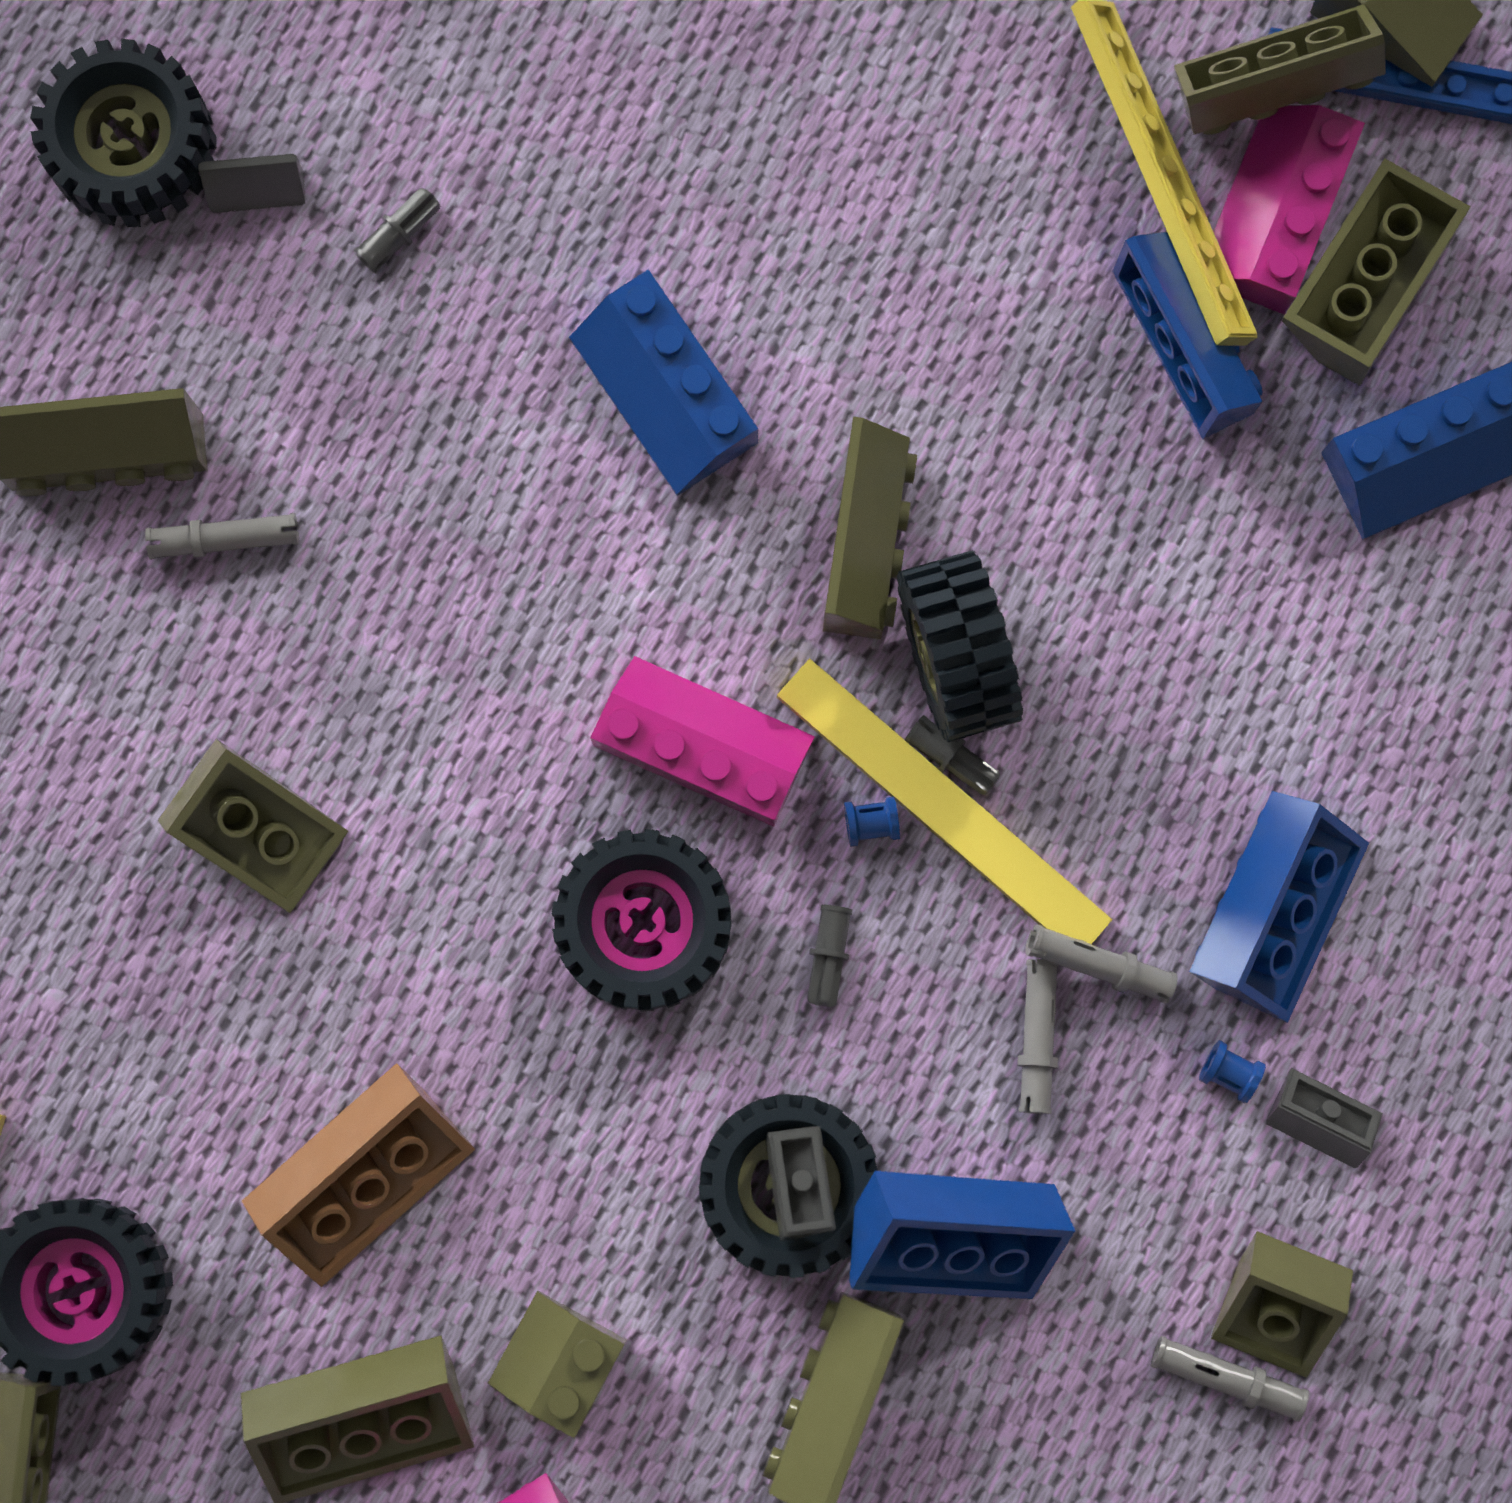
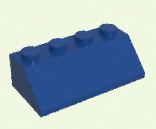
(1205, 375)
(664, 383)
(1425, 453)
(1279, 905)
(956, 1235)

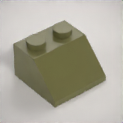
(1283, 1304)
(556, 1364)

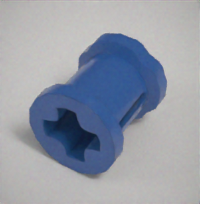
(872, 821)
(1232, 1072)

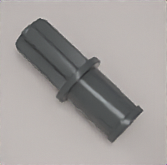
(397, 229)
(953, 756)
(829, 955)

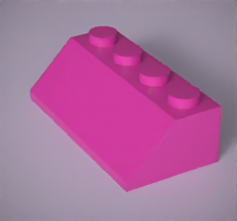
(1284, 200)
(702, 740)

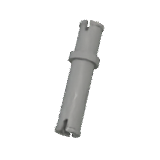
(203, 538)
(1118, 969)
(1038, 1037)
(1229, 1378)

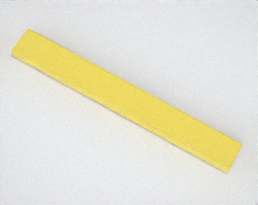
(1164, 173)
(941, 805)

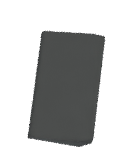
(253, 183)
(1324, 1119)
(799, 1183)

